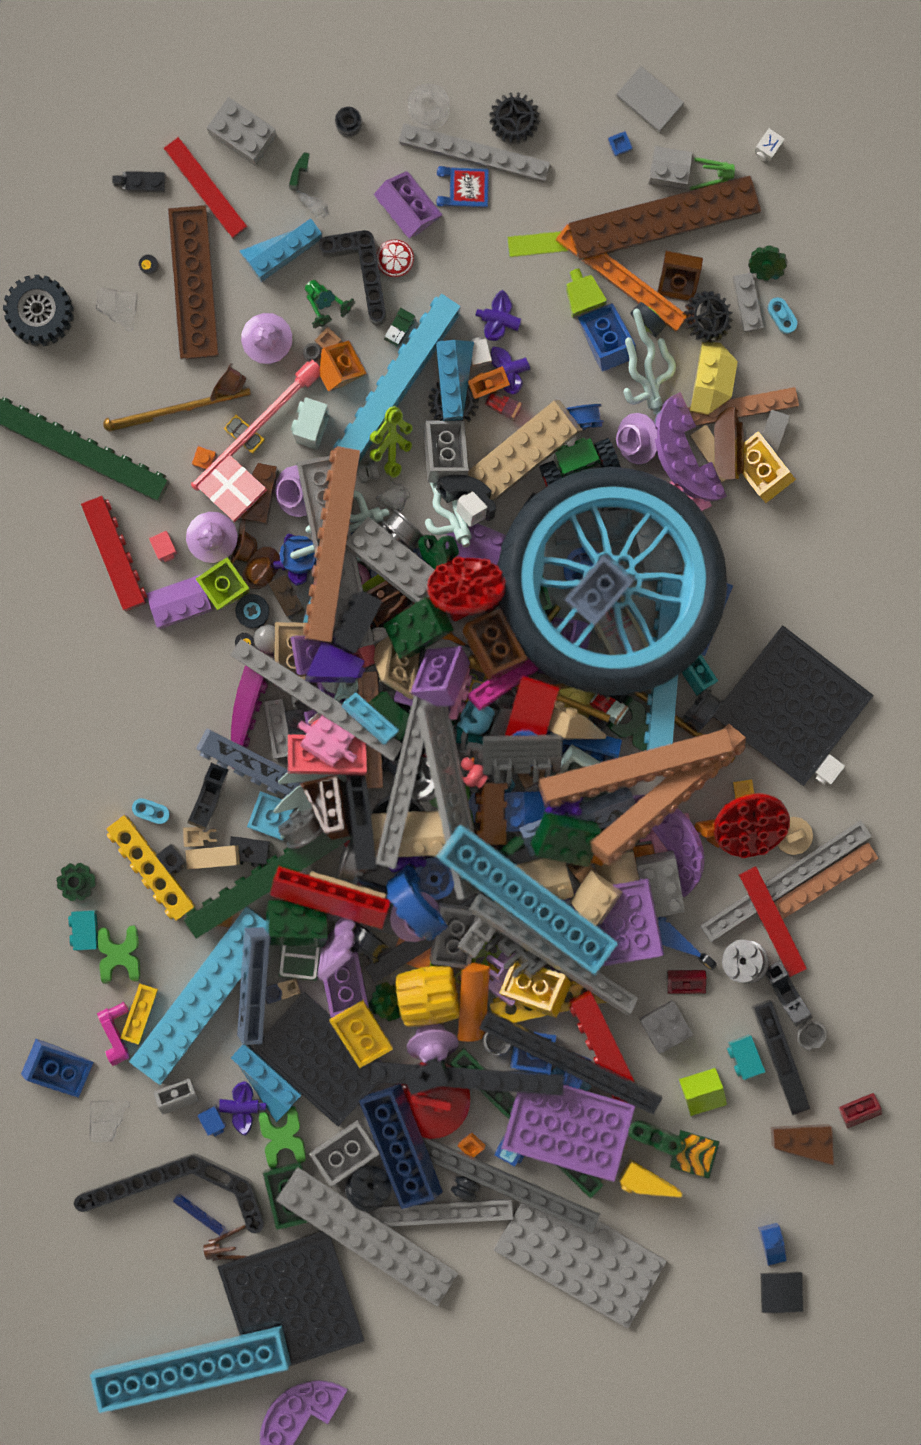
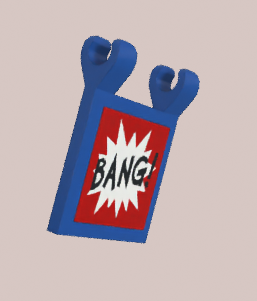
(467, 187)

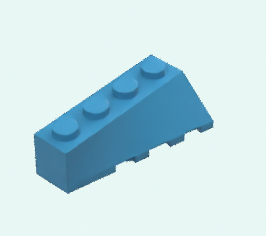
(277, 252)
(454, 370)
(266, 1081)

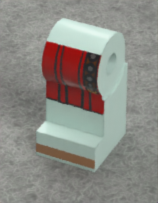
(610, 706)

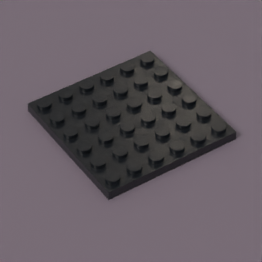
(793, 705)
(297, 1289)

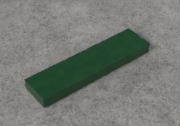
(511, 846)

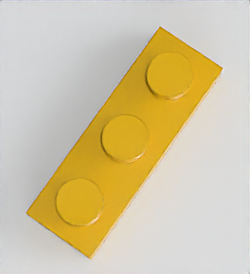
(139, 1013)

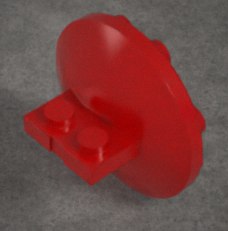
(466, 586)
(751, 825)
(438, 1109)

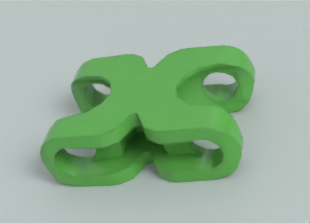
(119, 954)
(282, 1137)

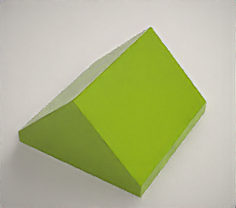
(703, 1091)

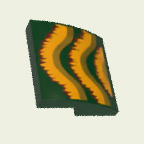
(698, 1155)

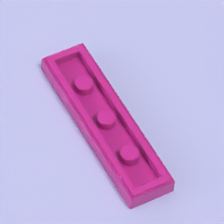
(495, 688)

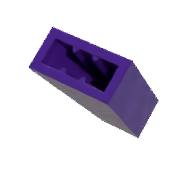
(334, 666)

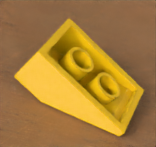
(764, 468)
(542, 992)
(643, 1181)

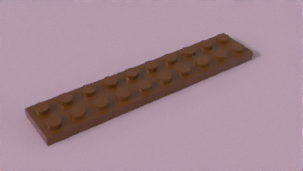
(664, 217)

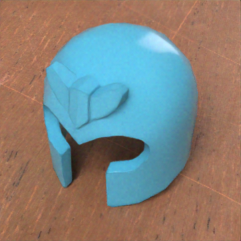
(474, 720)

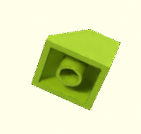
(223, 584)

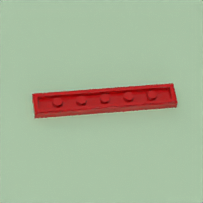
(205, 187)
(772, 921)

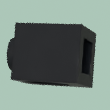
(165, 853)

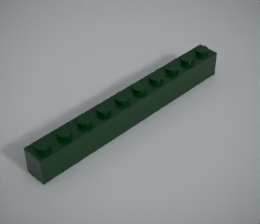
(82, 451)
(256, 885)
(504, 1102)

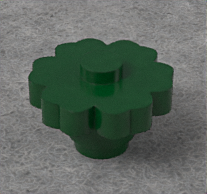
(767, 263)
(76, 881)
(385, 1002)

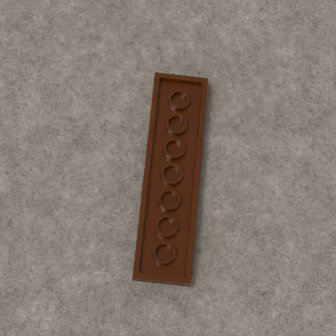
(193, 282)

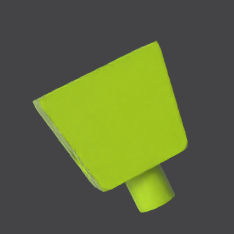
(583, 293)

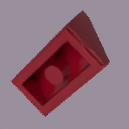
(686, 982)
(860, 1110)

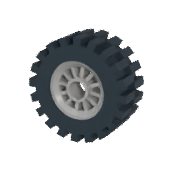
(46, 330)

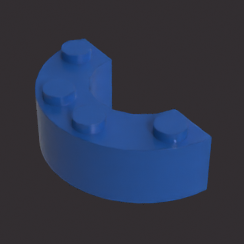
(412, 906)

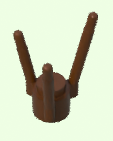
(214, 1251)

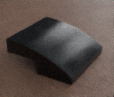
(781, 1292)

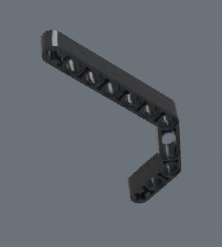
(167, 1176)

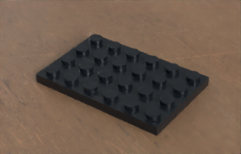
(315, 1060)

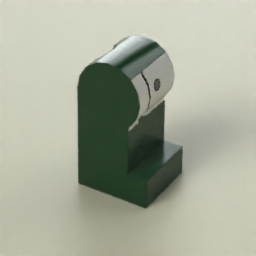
(399, 327)

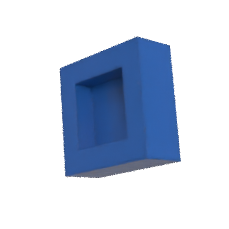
(619, 143)

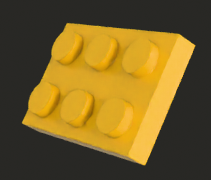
(361, 1034)

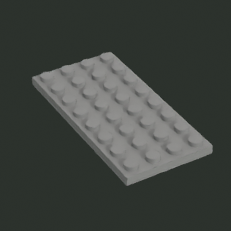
(594, 1267)

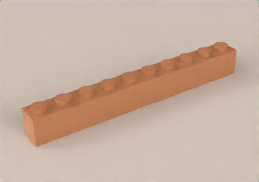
(332, 544)
(635, 768)
(658, 804)

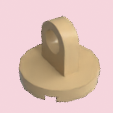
(798, 837)

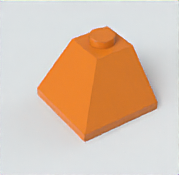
(340, 365)

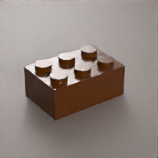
(494, 644)

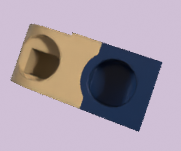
(281, 991)

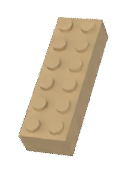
(526, 449)

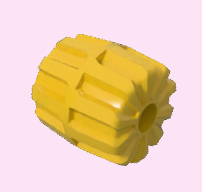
(427, 996)

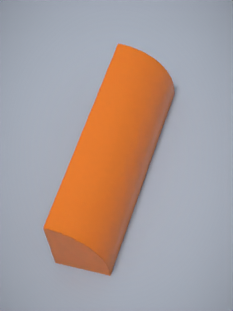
(473, 1001)

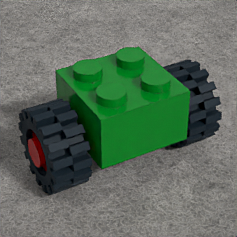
(579, 458)

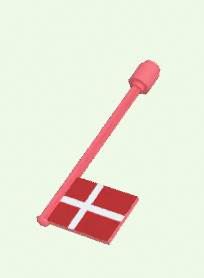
(230, 483)

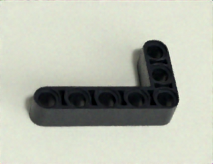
(367, 268)

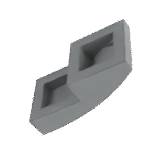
(775, 429)
(476, 937)

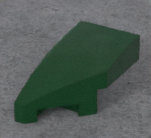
(301, 166)

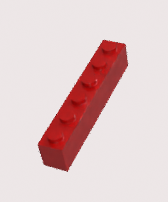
(113, 553)
(330, 897)
(599, 1035)

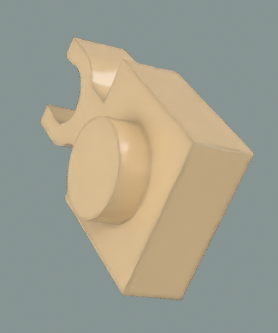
(194, 836)

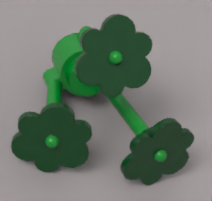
(323, 299)

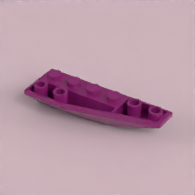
(246, 705)

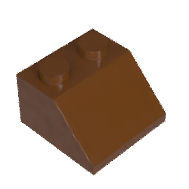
(679, 275)

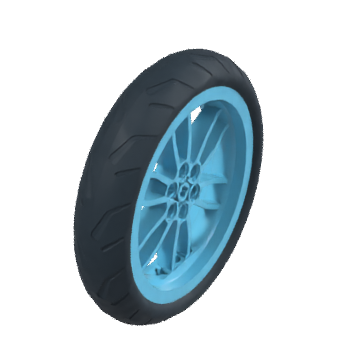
(700, 596)

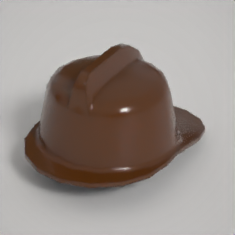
(229, 384)
(245, 546)
(260, 568)

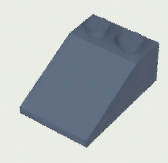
(600, 589)

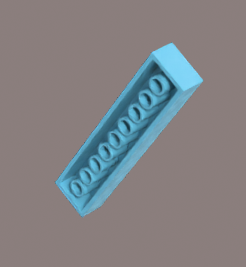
(401, 373)
(527, 899)
(196, 1002)
(190, 1369)

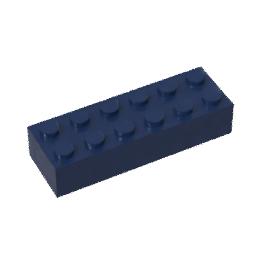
(401, 1146)

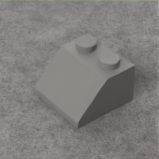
(670, 168)

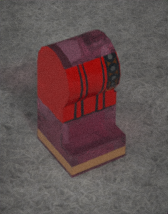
(504, 405)

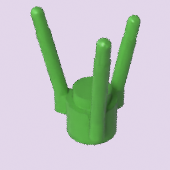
(724, 170)

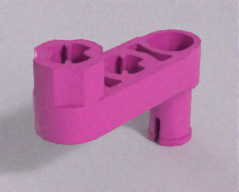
(119, 1051)

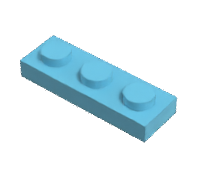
(370, 718)

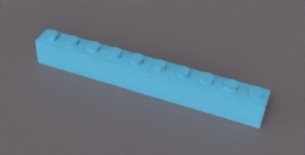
(663, 697)

